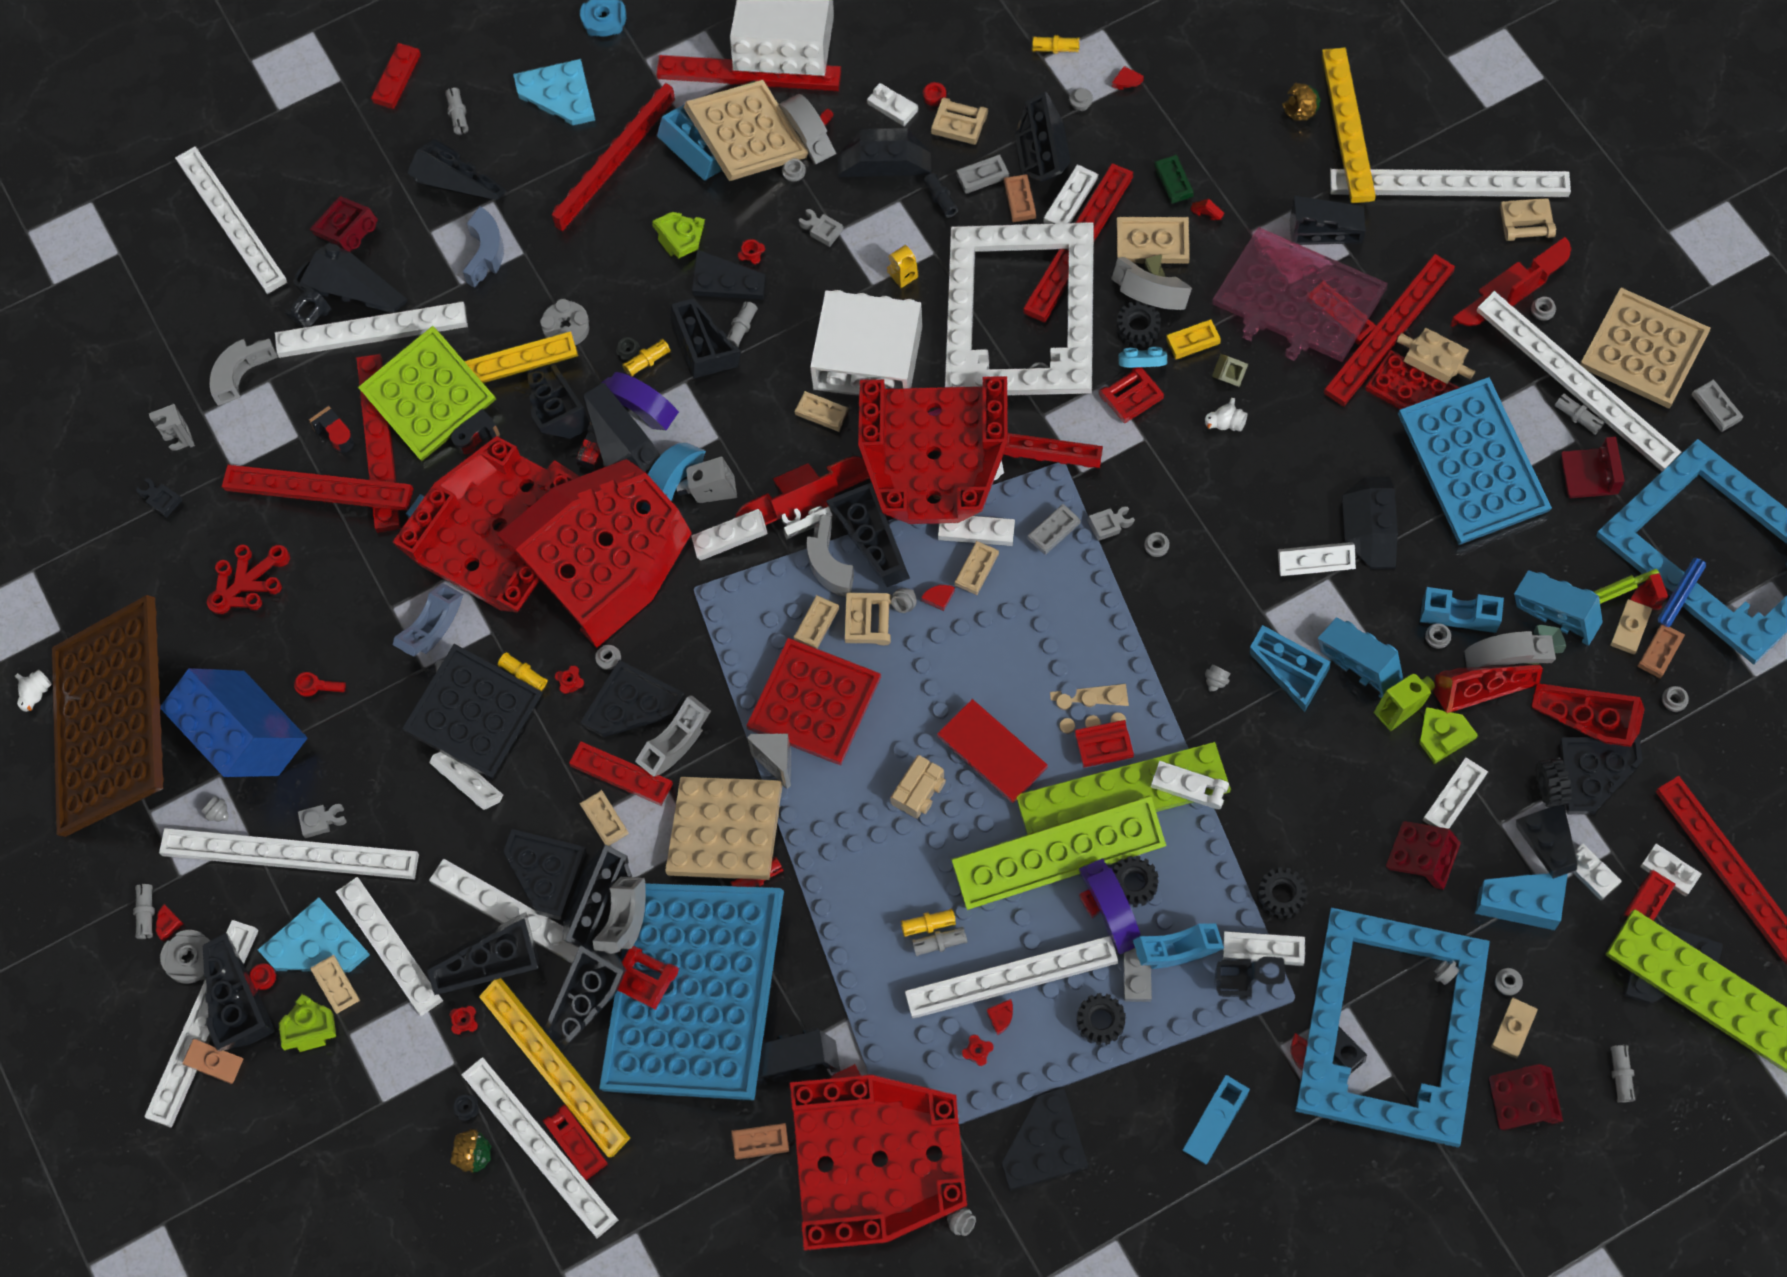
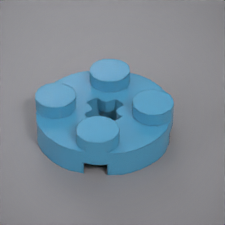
(607, 25)

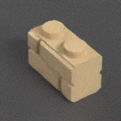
(918, 786)

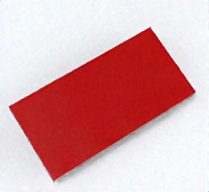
(1404, 384)
(992, 750)

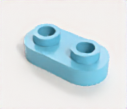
(1144, 358)

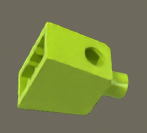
(1403, 700)

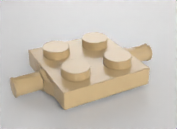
(1436, 355)

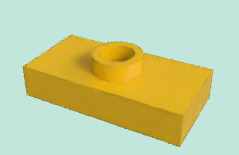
(1193, 339)

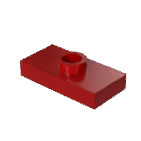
(1651, 895)

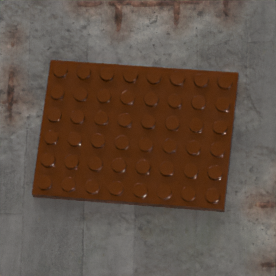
(107, 717)

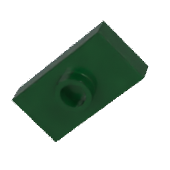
(1173, 179)

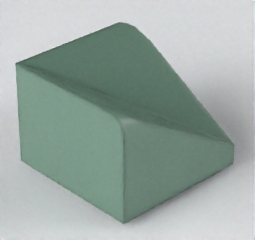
(1558, 639)

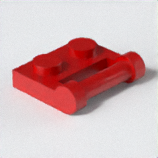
(1135, 399)
(641, 986)

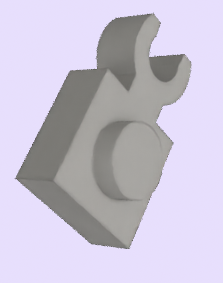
(822, 229)
(1107, 524)
(317, 819)

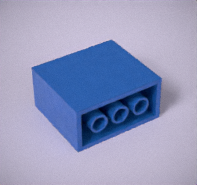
(233, 722)

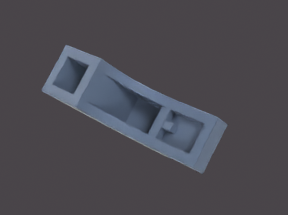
(491, 249)
(432, 622)

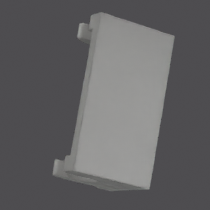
(172, 425)

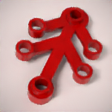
(246, 581)

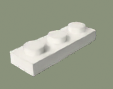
(1071, 196)
(981, 529)
(729, 534)
(1316, 559)
(467, 781)
(1455, 795)
(1255, 946)

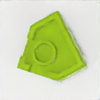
(679, 233)
(1444, 733)
(306, 1025)

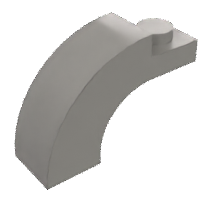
(809, 127)
(1150, 288)
(233, 364)
(828, 571)
(1510, 650)
(675, 740)
(625, 917)

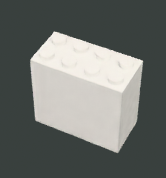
(781, 36)
(865, 341)

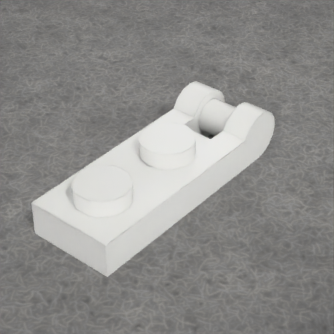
(1189, 785)

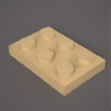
(1152, 236)
(1090, 697)

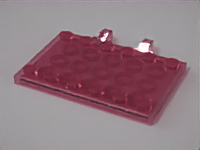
(1299, 295)

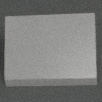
(774, 754)

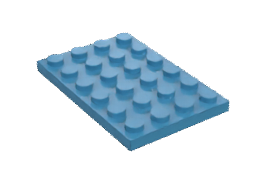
(1474, 460)

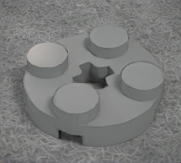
(563, 311)
(178, 946)

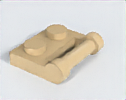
(959, 126)
(1527, 213)
(859, 618)

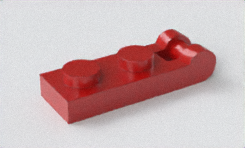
(575, 1143)

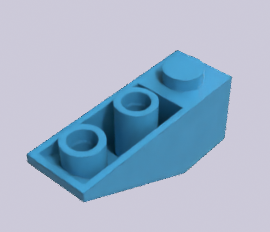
(1216, 1119)

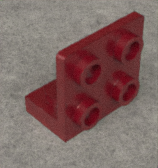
(1593, 470)
(1424, 852)
(1525, 1097)

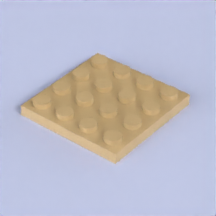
(745, 130)
(1645, 347)
(724, 828)

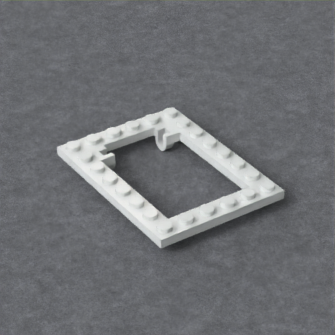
(1069, 367)

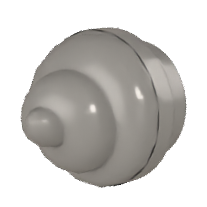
(904, 600)
(1216, 678)
(216, 810)
(961, 1221)

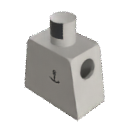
(709, 481)

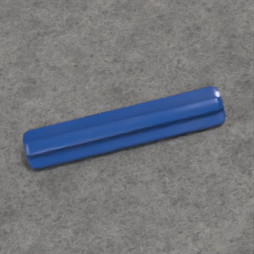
(1681, 592)

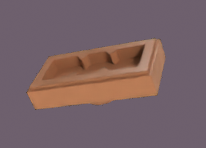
(1019, 198)
(1661, 651)
(212, 1062)
(760, 1141)

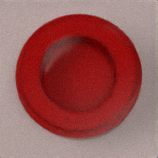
(934, 93)

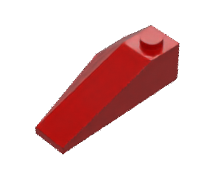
(1475, 685)
(1600, 715)

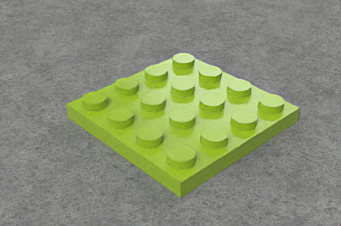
(426, 392)

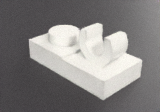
(892, 104)
(799, 526)
(1671, 868)
(1594, 873)

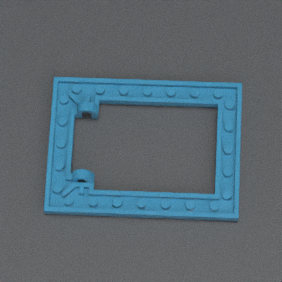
(1744, 633)
(1325, 1084)

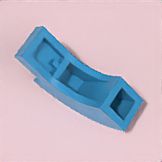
(672, 466)
(1178, 947)

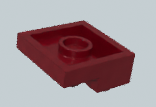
(345, 223)

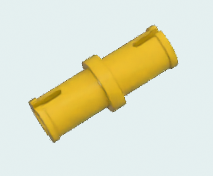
(1056, 44)
(646, 357)
(522, 671)
(928, 922)

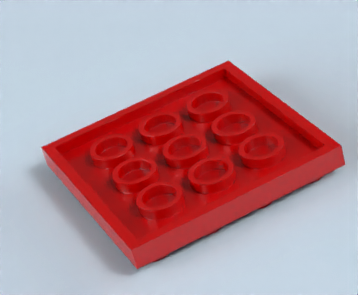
(814, 701)

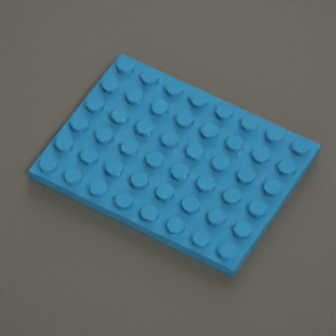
(714, 1012)

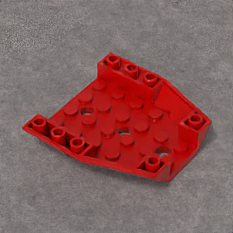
(900, 434)
(459, 520)
(608, 580)
(852, 1122)

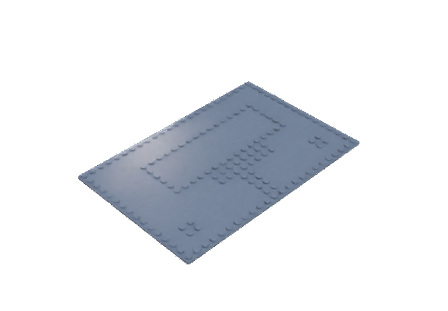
(869, 865)

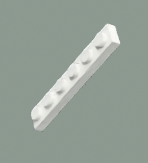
(389, 946)

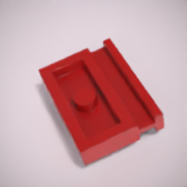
(1104, 743)

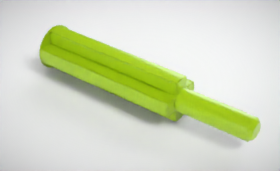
(1622, 586)

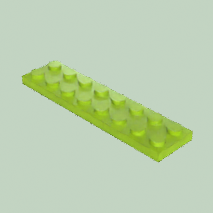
(1114, 787)
(1057, 852)
(1703, 986)

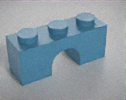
(1477, 614)

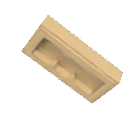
(821, 411)
(976, 567)
(816, 622)
(1631, 627)
(604, 818)
(335, 984)
(1514, 1028)

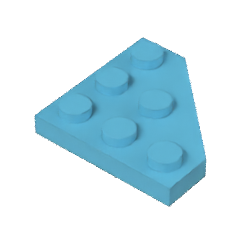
(558, 91)
(311, 939)

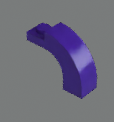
(642, 400)
(1112, 904)

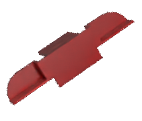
(1517, 282)
(807, 490)

